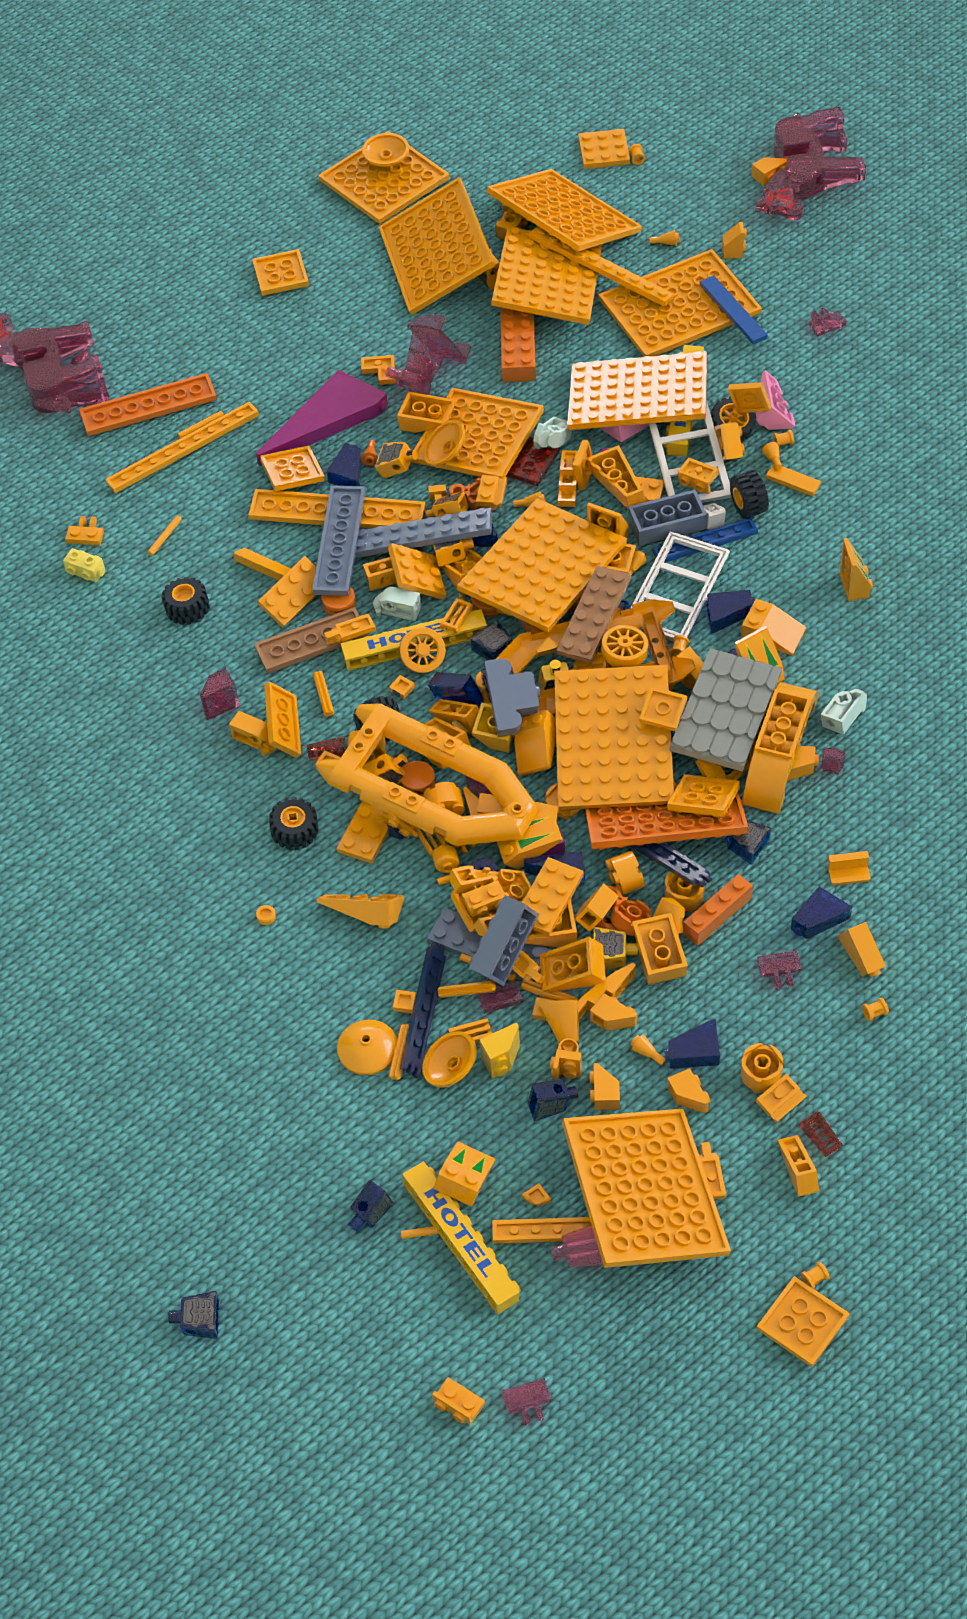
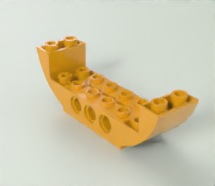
(778, 746)

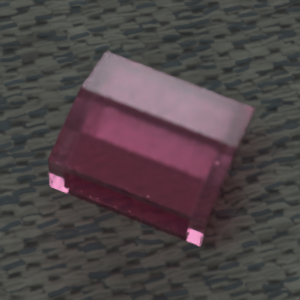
(833, 760)

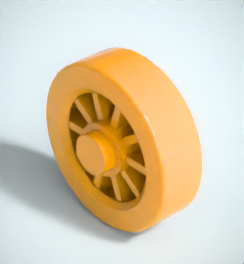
(624, 646)
(422, 650)

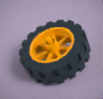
(726, 406)

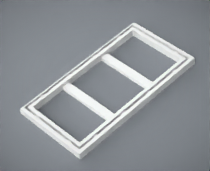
(718, 463)
(672, 538)

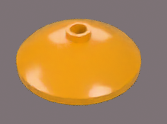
(385, 149)
(444, 443)
(369, 1056)
(449, 1059)

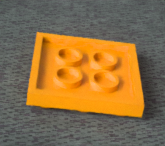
(604, 148)
(280, 272)
(292, 468)
(417, 571)
(703, 795)
(803, 1321)

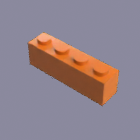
(717, 909)

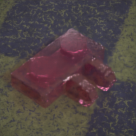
(827, 322)
(779, 964)
(501, 998)
(527, 1396)

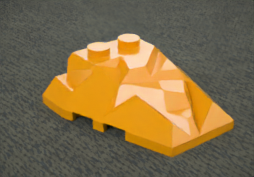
(467, 879)

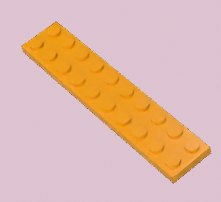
(312, 507)

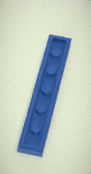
(733, 310)
(717, 537)

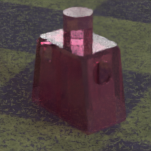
(579, 1248)

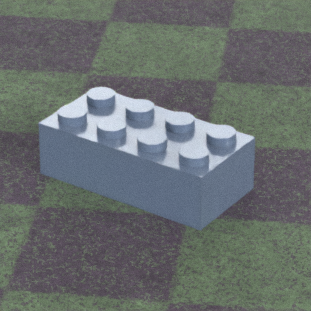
(675, 513)
(503, 940)

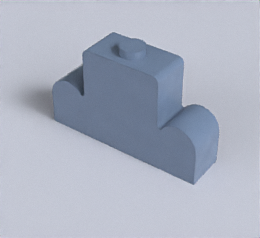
(510, 696)

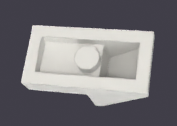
(715, 516)

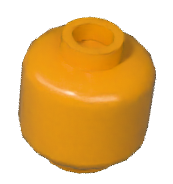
(445, 857)

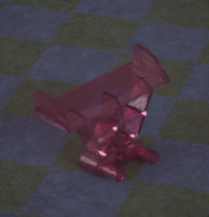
(426, 353)

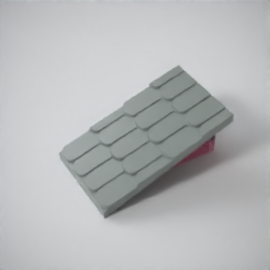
(726, 709)

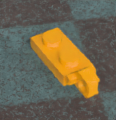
(350, 629)
(528, 968)
(713, 1171)

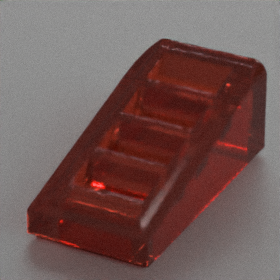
(335, 746)
(810, 1132)

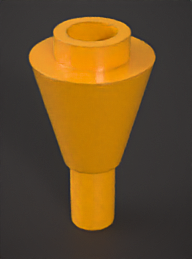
(669, 238)
(771, 451)
(527, 501)
(637, 561)
(644, 1047)

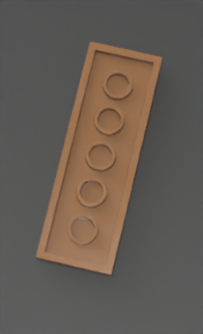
(593, 614)
(301, 642)

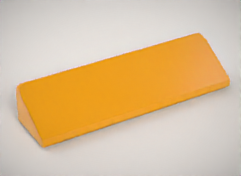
(260, 563)

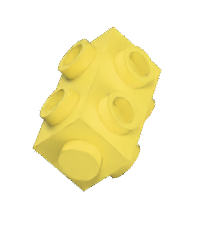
(84, 565)

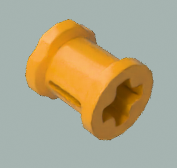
(637, 156)
(784, 438)
(679, 646)
(875, 1009)
(815, 1275)

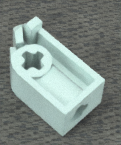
(552, 433)
(398, 603)
(843, 710)

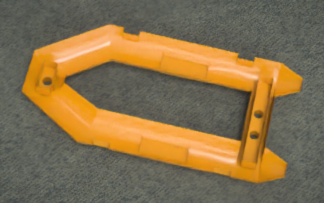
(643, 616)
(414, 809)

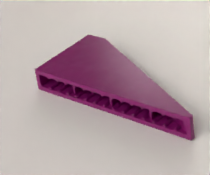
(333, 408)

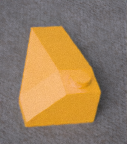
(377, 910)

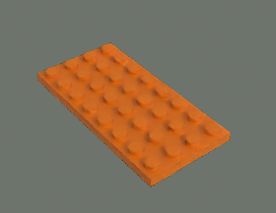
(657, 824)

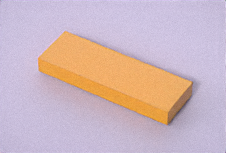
(794, 480)

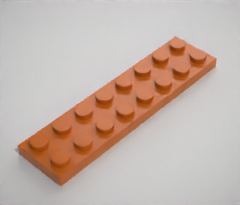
(147, 404)

